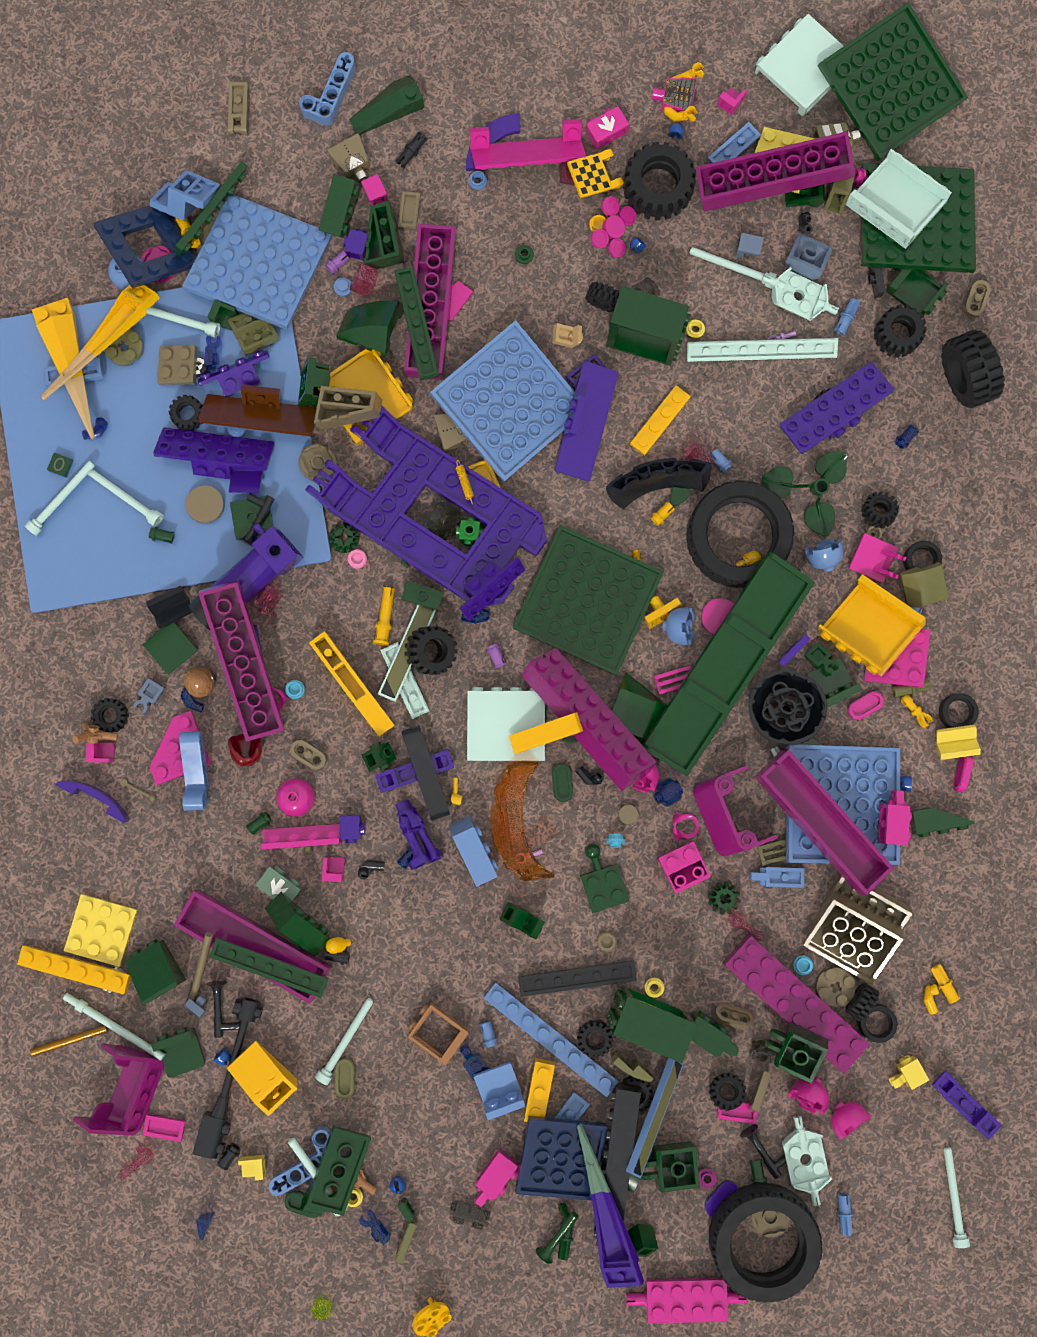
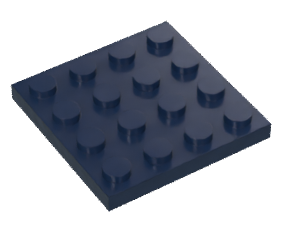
(554, 1159)

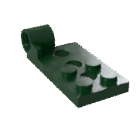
(315, 1198)

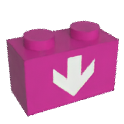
(607, 127)

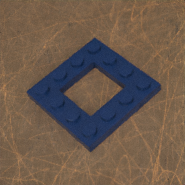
(137, 274)

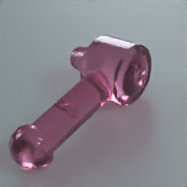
(736, 920)
(144, 1156)

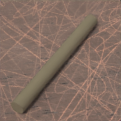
(200, 966)

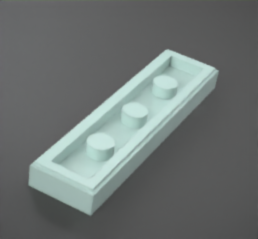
(410, 691)

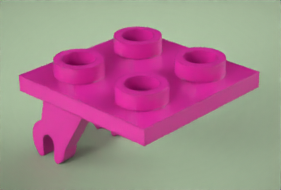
(874, 558)

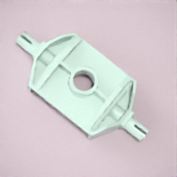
(813, 295)
(814, 1174)

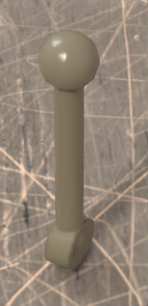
(124, 782)

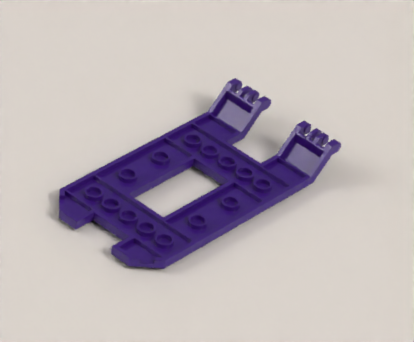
(414, 467)

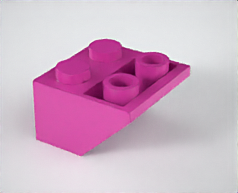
(683, 867)

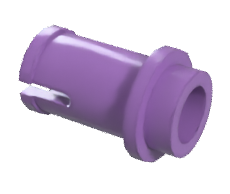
(338, 261)
(496, 655)

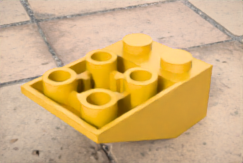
(263, 1077)

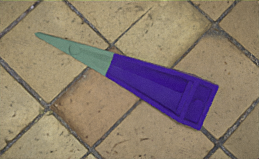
(616, 1250)

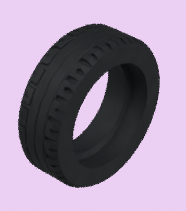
(730, 493)
(785, 1280)

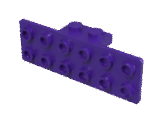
(837, 408)
(586, 421)
(214, 453)

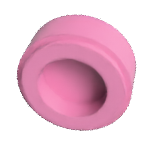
(357, 559)

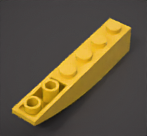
(351, 683)

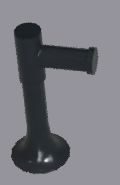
(265, 507)
(219, 1026)
(772, 1166)

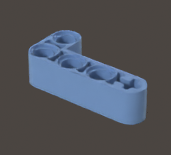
(332, 88)
(194, 770)
(287, 1174)

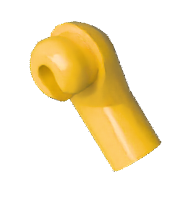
(931, 990)

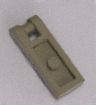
(238, 107)

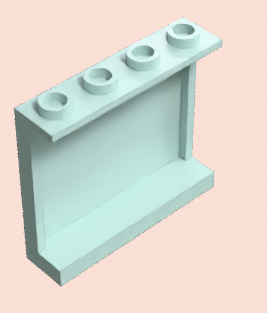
(794, 63)
(899, 199)
(497, 715)

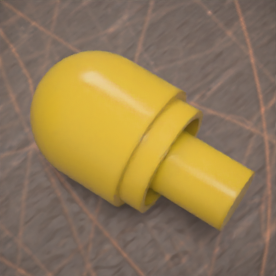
(749, 558)
(337, 945)

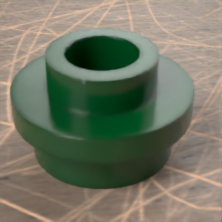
(524, 259)

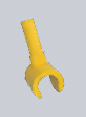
(455, 798)

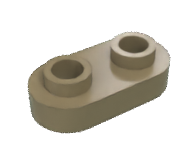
(976, 299)
(308, 755)
(733, 1016)

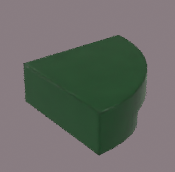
(679, 495)

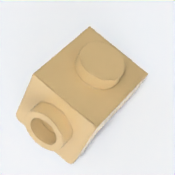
(567, 335)

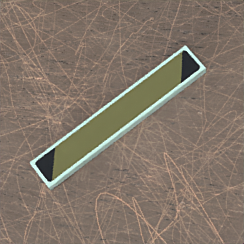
(399, 667)

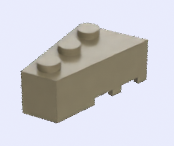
(346, 406)

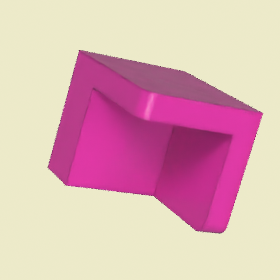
(731, 100)
(374, 190)
(100, 752)
(333, 869)

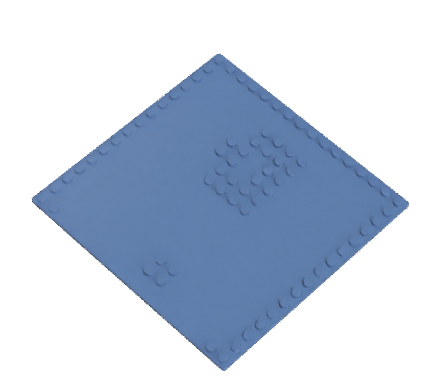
(96, 541)

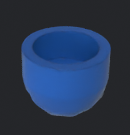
(676, 128)
(638, 244)
(907, 783)
(222, 1056)
(401, 1183)

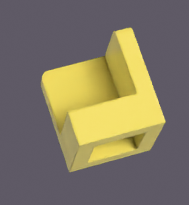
(253, 1166)

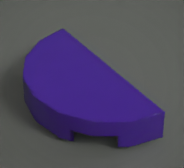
(794, 649)

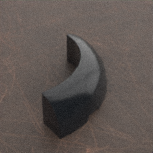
(658, 475)

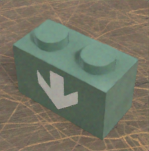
(275, 881)

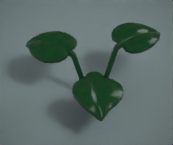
(833, 470)

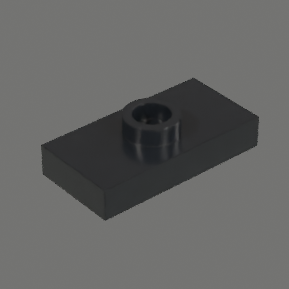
(875, 278)

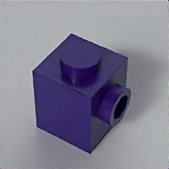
(356, 244)
(351, 828)

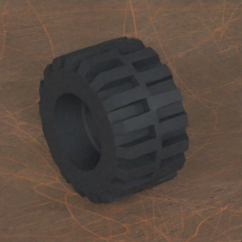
(910, 320)
(445, 650)

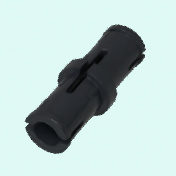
(411, 150)

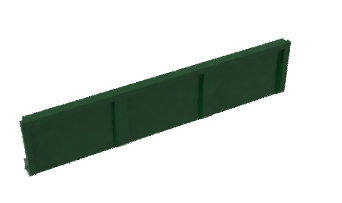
(728, 663)

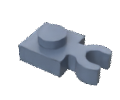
(149, 692)

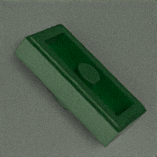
(422, 596)

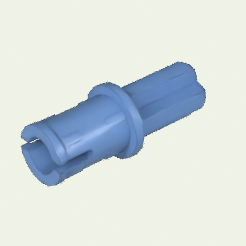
(847, 316)
(845, 1214)

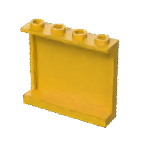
(369, 373)
(872, 626)

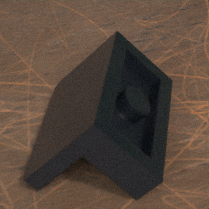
(169, 606)

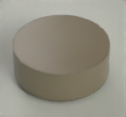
(628, 814)
(606, 941)

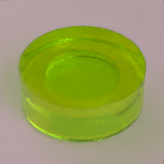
(321, 1308)

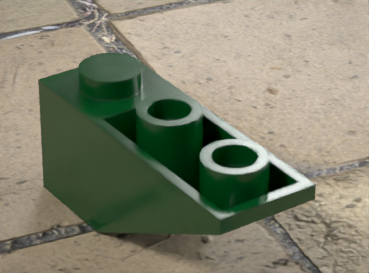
(931, 820)

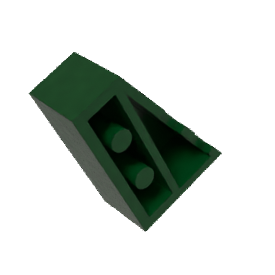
(340, 206)
(297, 924)

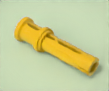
(383, 625)

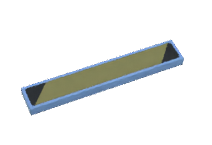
(654, 1118)

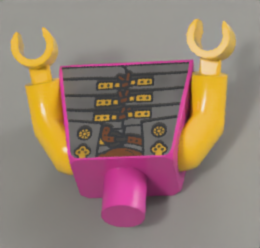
(679, 95)

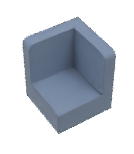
(749, 244)

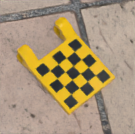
(591, 176)

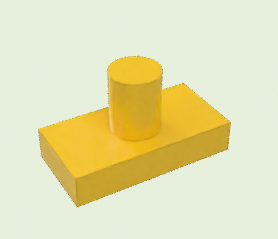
(660, 611)

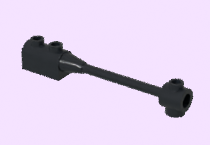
(214, 1123)

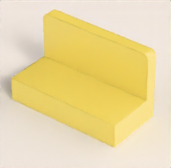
(957, 742)

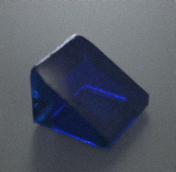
(203, 1224)

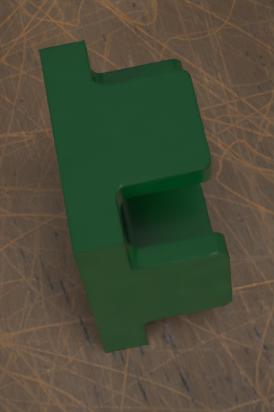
(312, 377)

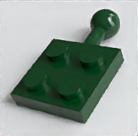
(604, 885)

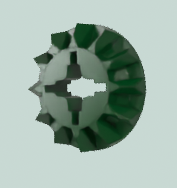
(350, 543)

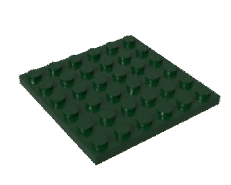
(892, 81)
(944, 243)
(588, 600)

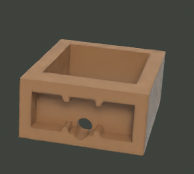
(454, 1045)

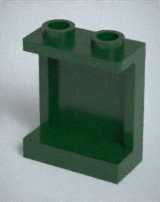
(917, 290)

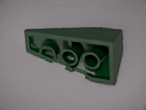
(394, 102)

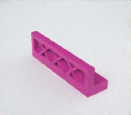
(301, 836)

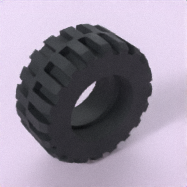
(667, 159)
(973, 368)

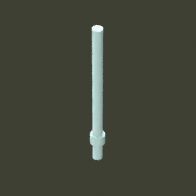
(82, 1006)

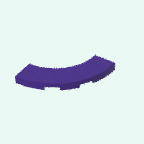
(498, 130)

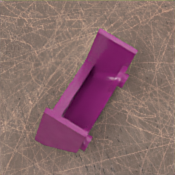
(717, 817)
(131, 1095)

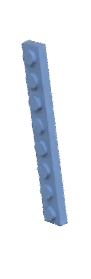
(551, 1039)

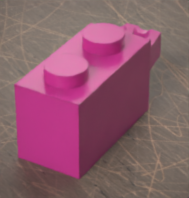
(894, 820)
(495, 1176)

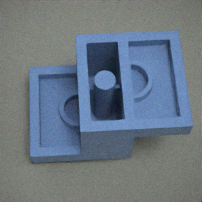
(184, 195)

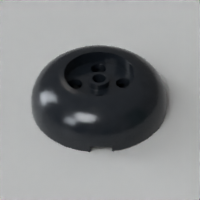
(809, 701)

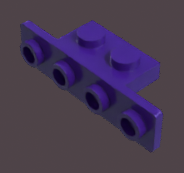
(234, 376)
(488, 584)

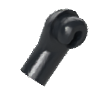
(803, 225)
(590, 778)
(368, 867)

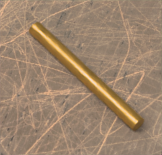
(68, 1040)

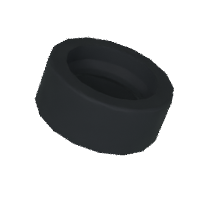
(935, 551)
(973, 708)
(888, 1034)

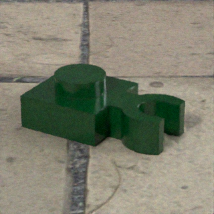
(820, 657)

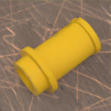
(659, 517)

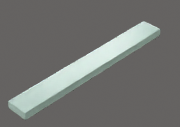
(762, 349)

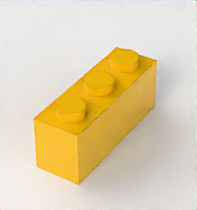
(539, 1088)

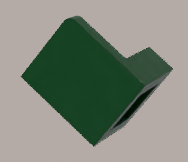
(221, 313)
(643, 1239)

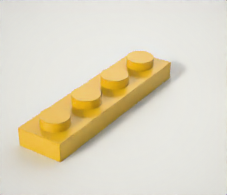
(660, 420)

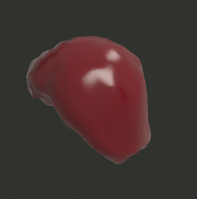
(244, 752)

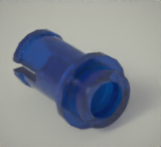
(903, 440)
(406, 858)

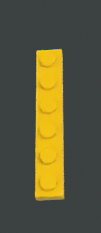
(74, 969)

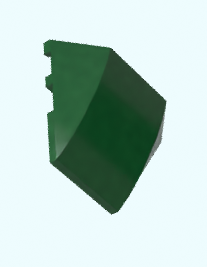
(371, 325)
(637, 707)

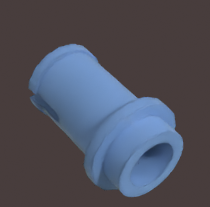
(721, 461)
(488, 1034)

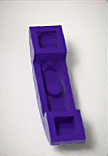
(405, 774)
(115, 809)
(966, 1105)

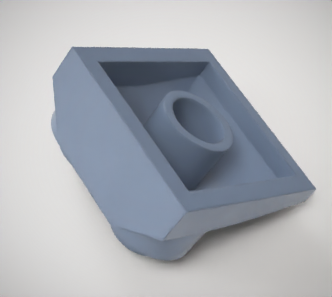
(808, 257)

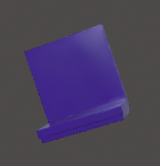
(245, 480)

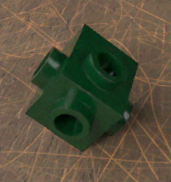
(379, 756)

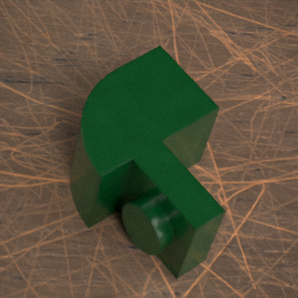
(522, 920)

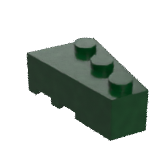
(383, 241)

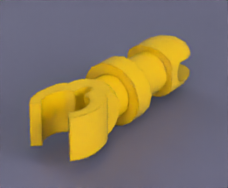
(908, 702)

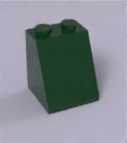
(154, 971)

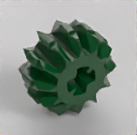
(724, 905)

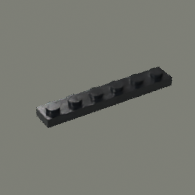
(577, 978)

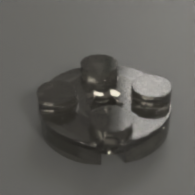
(443, 511)

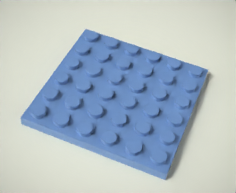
(257, 261)
(507, 400)
(858, 783)

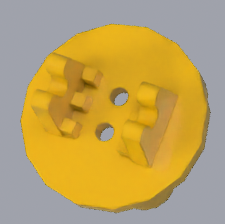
(431, 1318)

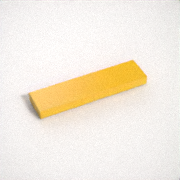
(545, 733)

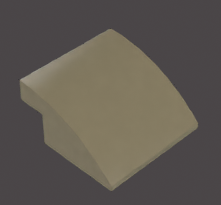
(858, 929)

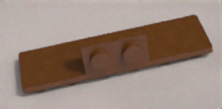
(258, 410)

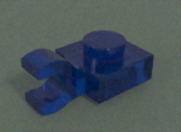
(211, 355)
(474, 1063)
(378, 1232)

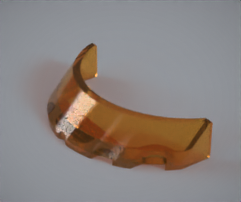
(507, 823)

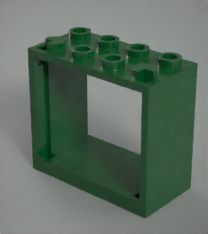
(648, 326)
(651, 1024)

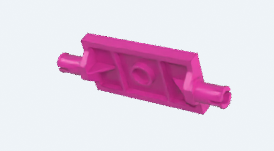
(685, 1300)

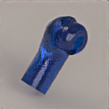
(99, 429)
(483, 617)
(189, 701)

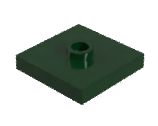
(244, 514)

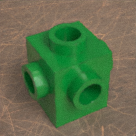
(469, 539)

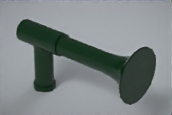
(570, 1218)

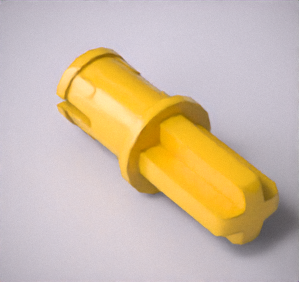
(184, 226)
(945, 983)

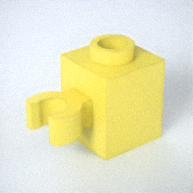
(910, 1073)

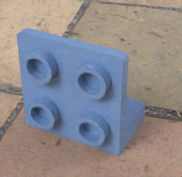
(499, 1090)

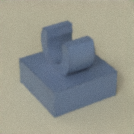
(196, 1008)

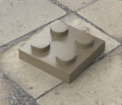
(177, 365)

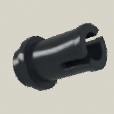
(342, 957)
(231, 1152)

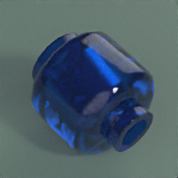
(668, 792)

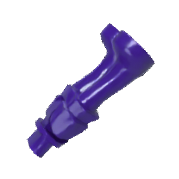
(412, 823)

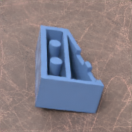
(474, 851)

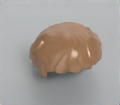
(199, 681)

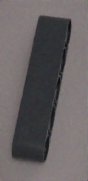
(425, 772)

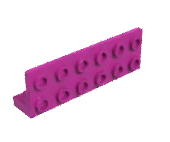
(527, 152)

